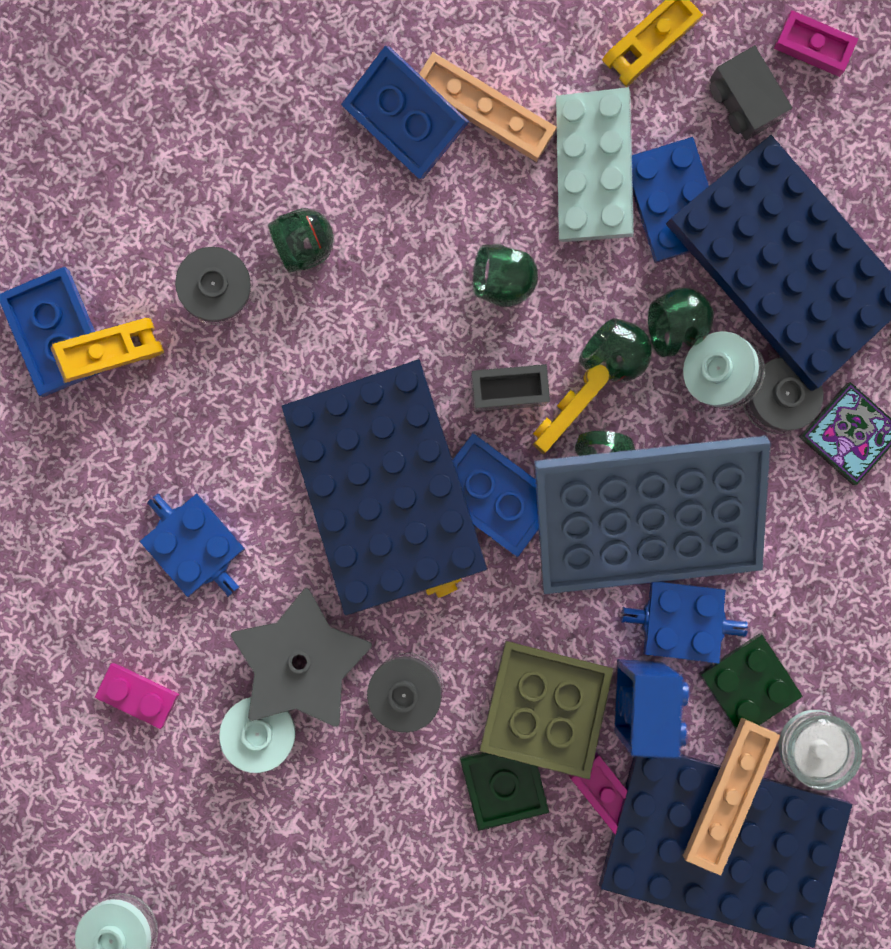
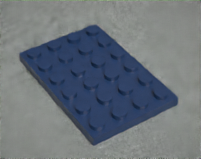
(788, 262)
(383, 488)
(776, 869)

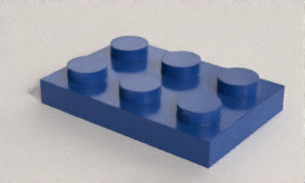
(404, 112)
(663, 185)
(41, 315)
(497, 494)

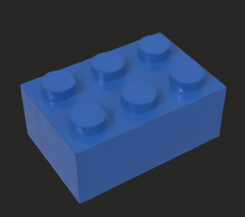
(650, 708)

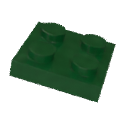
(751, 683)

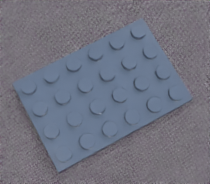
(652, 514)

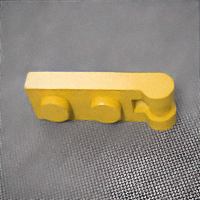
(652, 38)
(105, 349)
(570, 408)

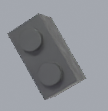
(749, 93)
(510, 388)

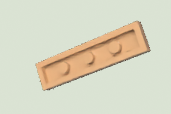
(489, 108)
(731, 796)

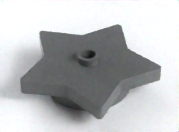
(328, 656)

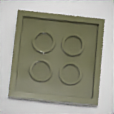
(546, 710)

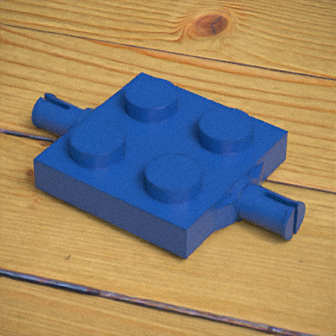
(192, 545)
(684, 622)

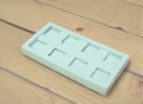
(594, 165)

